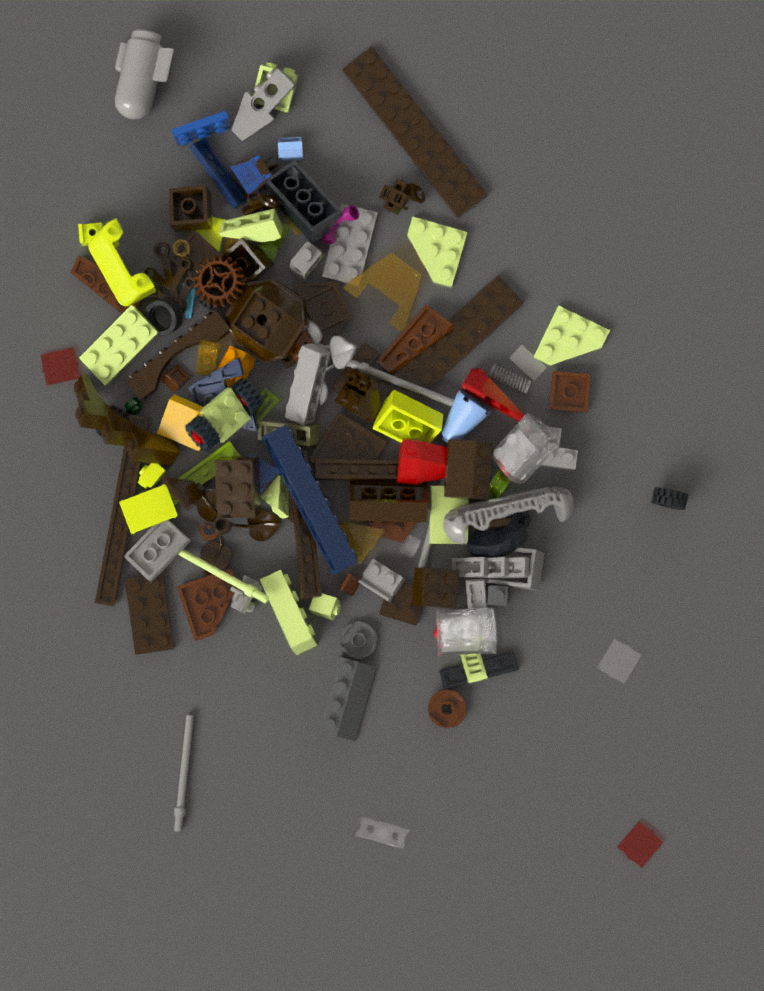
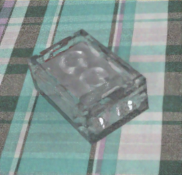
(524, 448)
(465, 631)

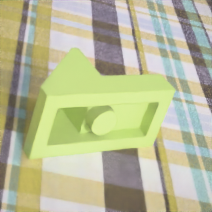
(278, 497)

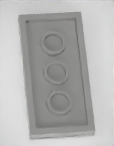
(349, 252)

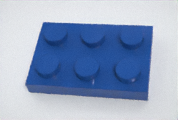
(201, 128)

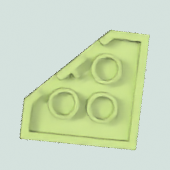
(437, 248)
(569, 337)

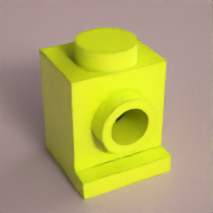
(84, 232)
(151, 475)

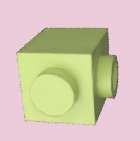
(325, 606)

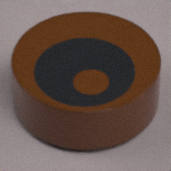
(208, 532)

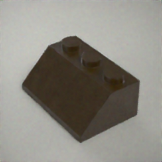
(468, 470)

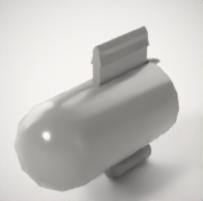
(141, 66)

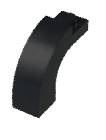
(502, 541)

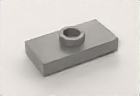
(476, 593)

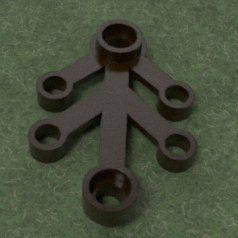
(171, 281)

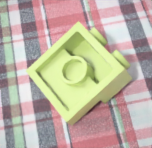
(285, 104)

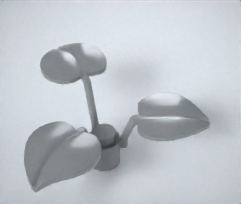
(340, 349)

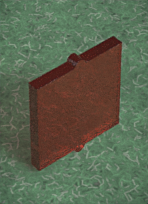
(60, 366)
(640, 844)

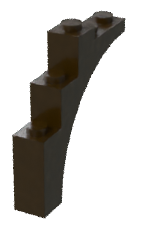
(116, 430)

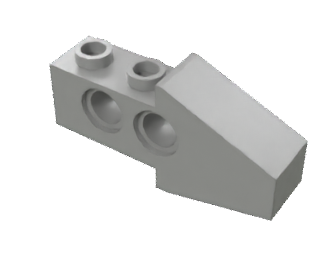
(249, 116)

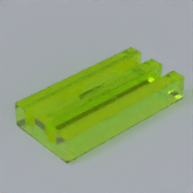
(270, 407)

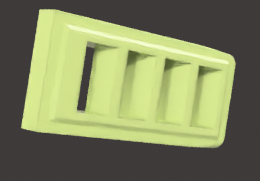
(473, 665)

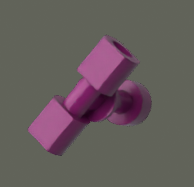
(350, 214)

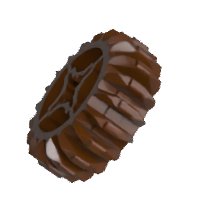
(226, 277)

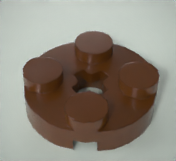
(448, 719)

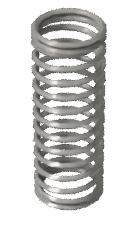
(527, 385)

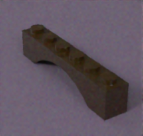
(147, 380)

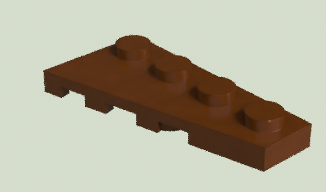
(92, 277)
(416, 337)

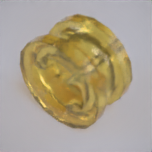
(176, 250)

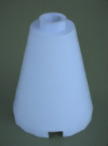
(463, 417)

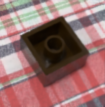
(190, 208)
(435, 587)

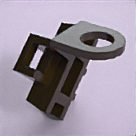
(406, 192)
(263, 202)

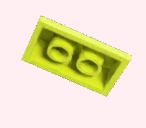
(408, 419)

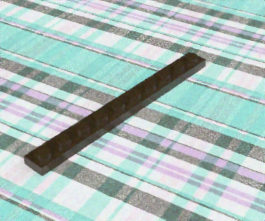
(118, 526)

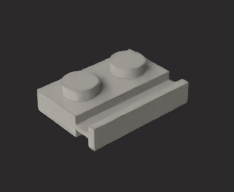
(381, 580)

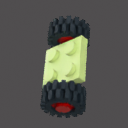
(224, 415)

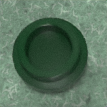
(133, 406)

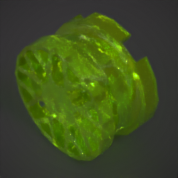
(498, 484)

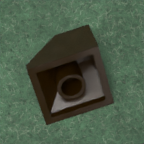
(250, 259)
(185, 491)

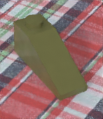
(303, 435)

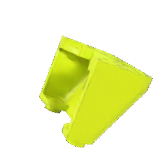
(126, 289)

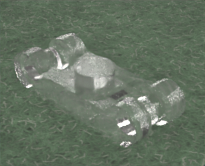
(382, 832)

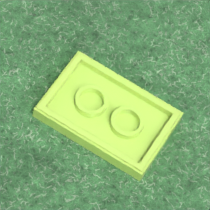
(438, 509)

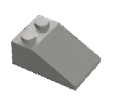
(535, 570)

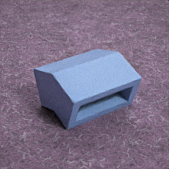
(290, 148)

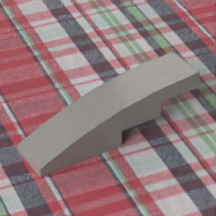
(491, 567)

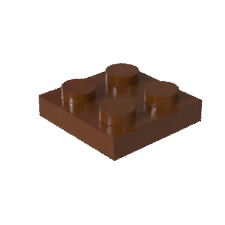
(569, 391)

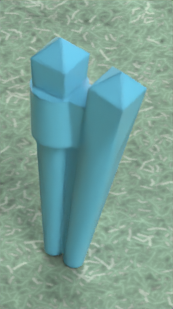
(190, 302)

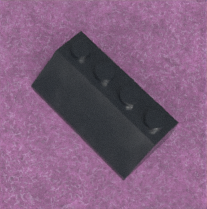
(303, 201)

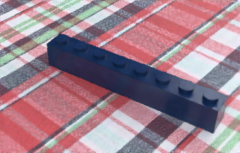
(309, 499)

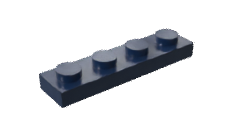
(219, 173)

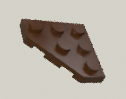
(205, 603)

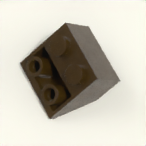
(360, 395)

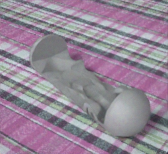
(481, 513)

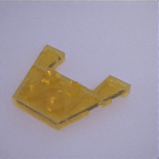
(395, 281)

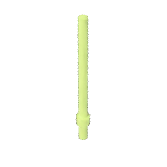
(249, 590)

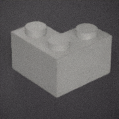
(561, 457)

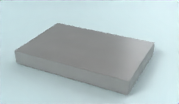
(157, 549)

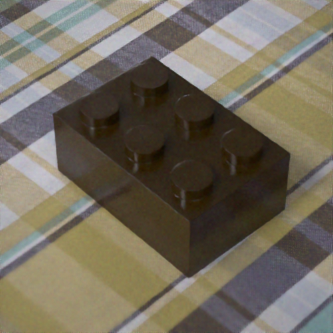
(237, 487)

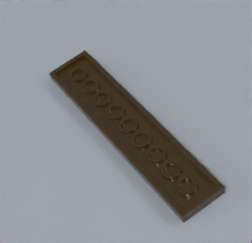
(414, 132)
(472, 325)

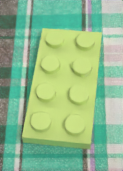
(119, 345)

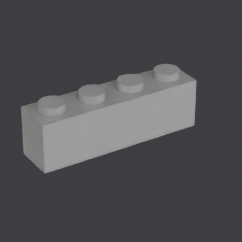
(307, 384)

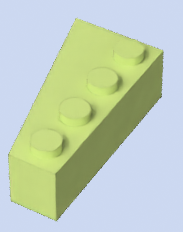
(288, 612)

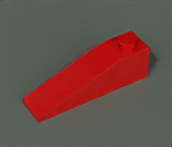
(486, 391)
(420, 462)

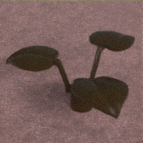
(220, 556)

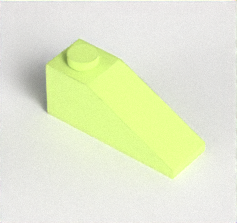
(255, 227)

